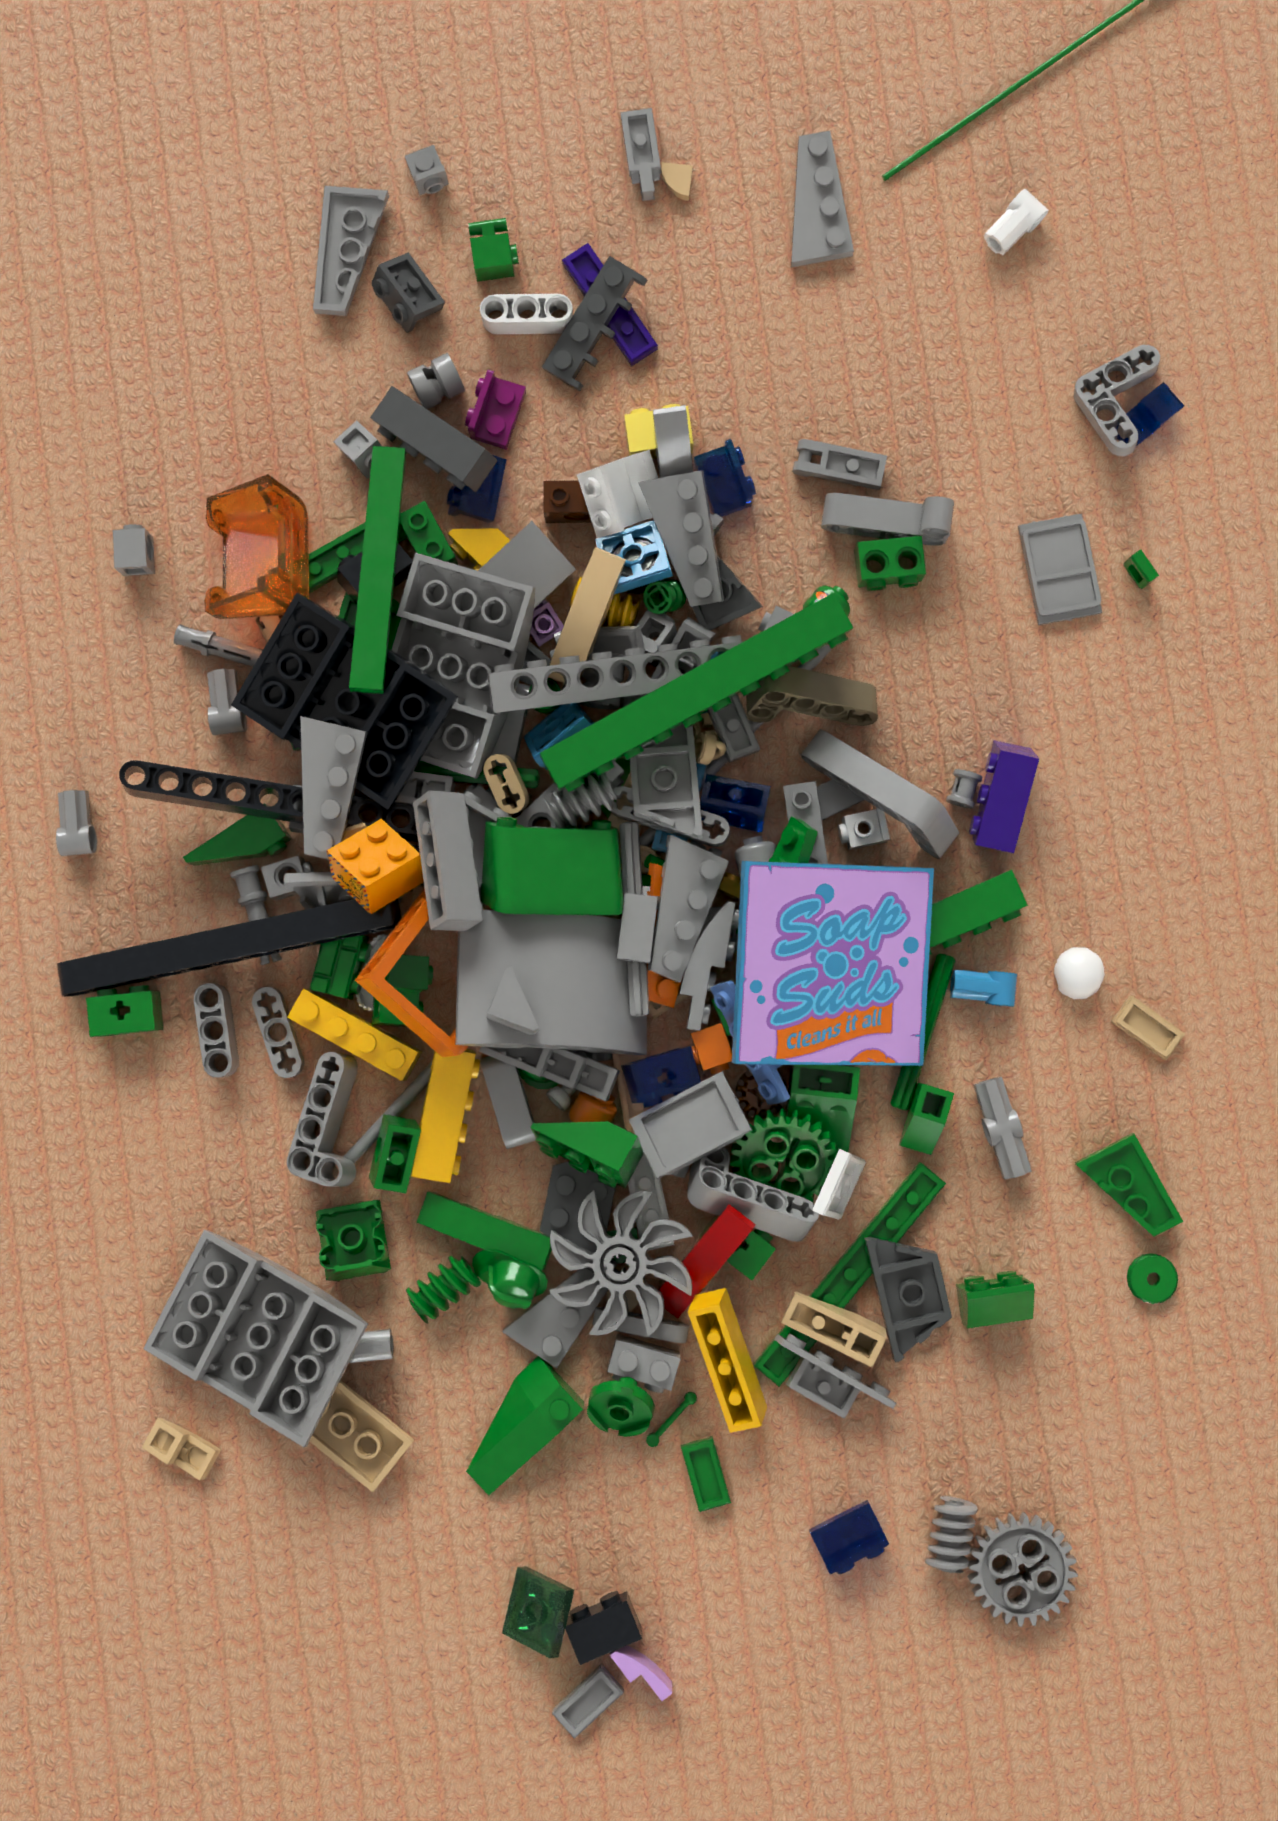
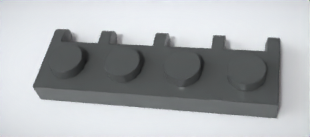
(591, 321)

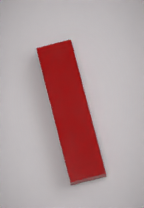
(708, 1257)

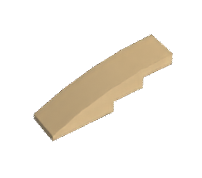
(588, 608)

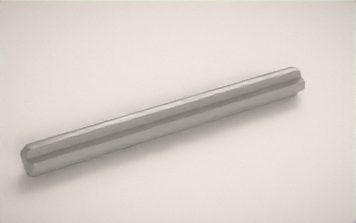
(633, 884)

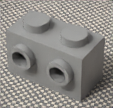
(644, 1363)

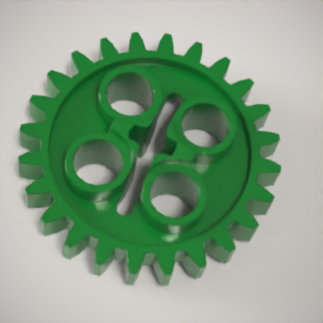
(758, 1148)

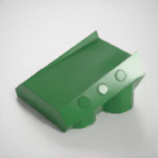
(352, 1240)

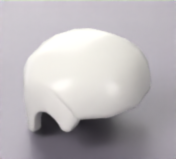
(1079, 973)

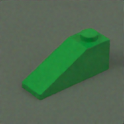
(242, 840)

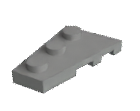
(552, 1326)

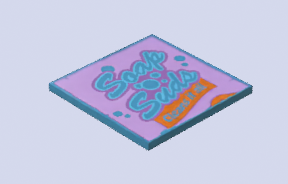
(832, 964)

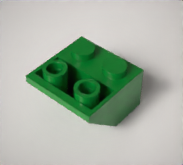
(995, 1300)

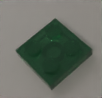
(538, 1611)

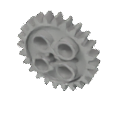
(1035, 1597)

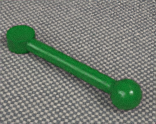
(653, 1438)

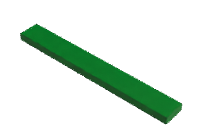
(377, 570)
(854, 1265)

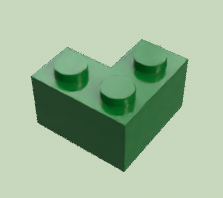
(409, 977)

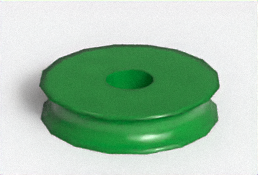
(1165, 1284)

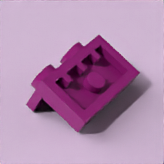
(495, 410)

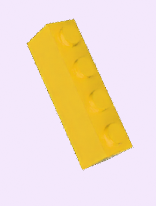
(354, 1034)
(443, 1115)
(727, 1360)

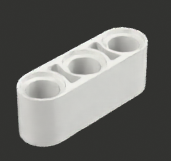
(513, 304)

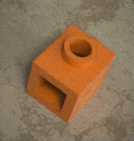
(711, 1049)

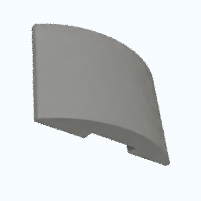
(456, 631)
(566, 975)
(257, 1335)

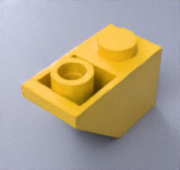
(477, 544)

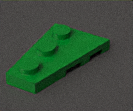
(1133, 1183)

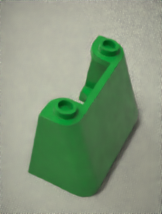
(552, 869)

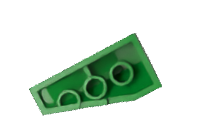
(527, 1420)

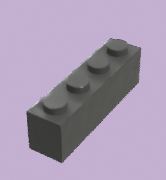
(433, 439)

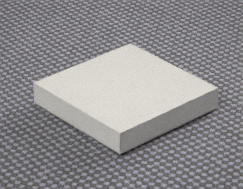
(839, 1185)

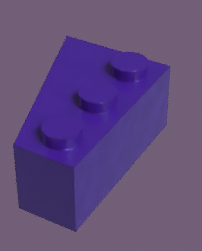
(1004, 796)

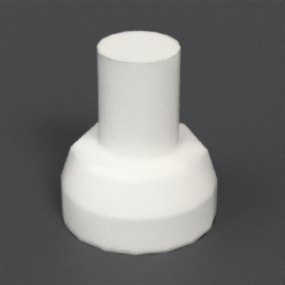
(561, 1096)

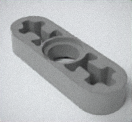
(261, 1012)
(634, 1324)

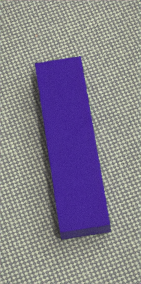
(629, 330)

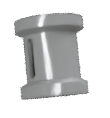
(964, 788)

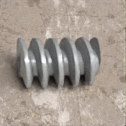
(581, 801)
(952, 1535)

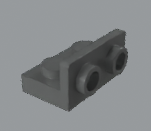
(406, 291)

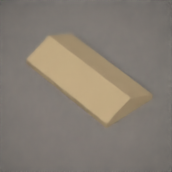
(359, 1437)

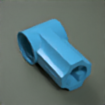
(991, 987)

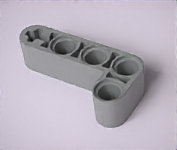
(888, 518)
(329, 1119)
(767, 1207)

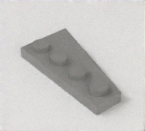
(819, 208)

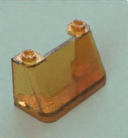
(262, 549)

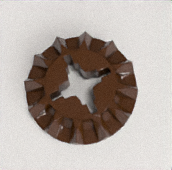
(748, 1101)

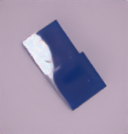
(1153, 412)

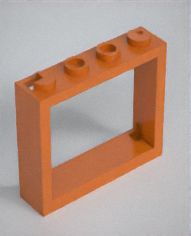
(373, 981)

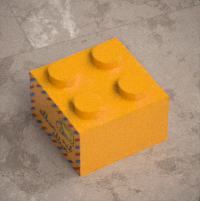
(375, 866)

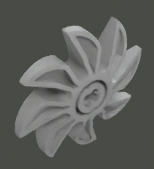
(604, 1267)

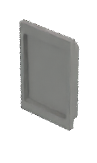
(1060, 569)
(690, 1125)

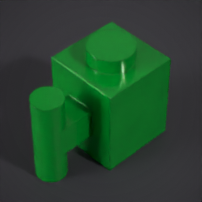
(492, 252)

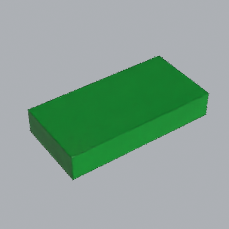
(705, 1474)

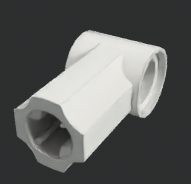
(1020, 217)

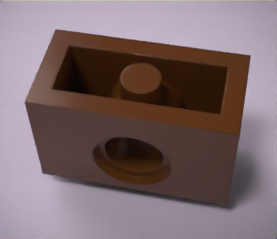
(564, 502)

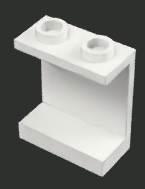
(615, 494)

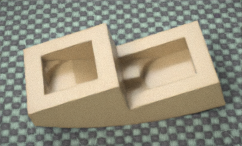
(181, 1447)

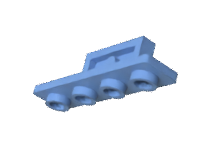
(767, 1077)

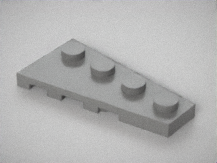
(345, 241)
(685, 525)
(329, 777)
(686, 895)

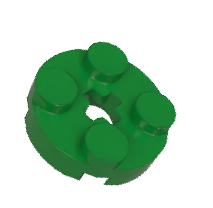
(607, 1406)

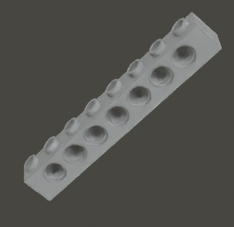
(505, 699)

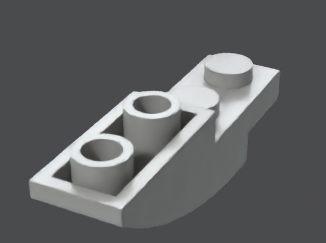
(710, 950)

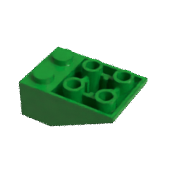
(828, 1096)
(592, 1147)

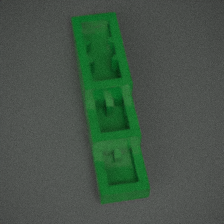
(484, 1229)

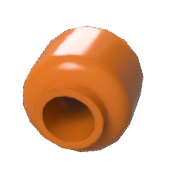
(592, 1109)

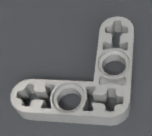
(1104, 396)

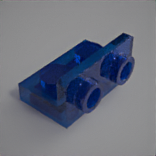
(724, 478)
(484, 502)
(849, 1538)

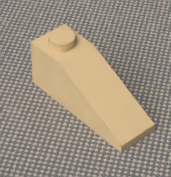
(836, 1328)

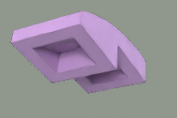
(635, 1663)

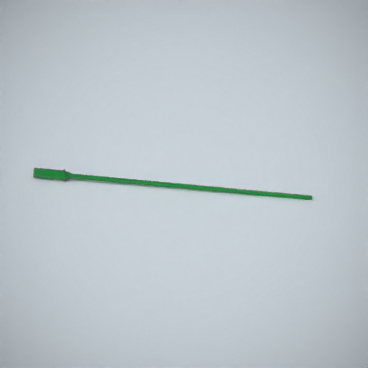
(1012, 88)

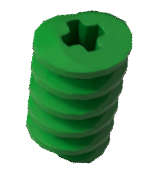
(443, 1288)

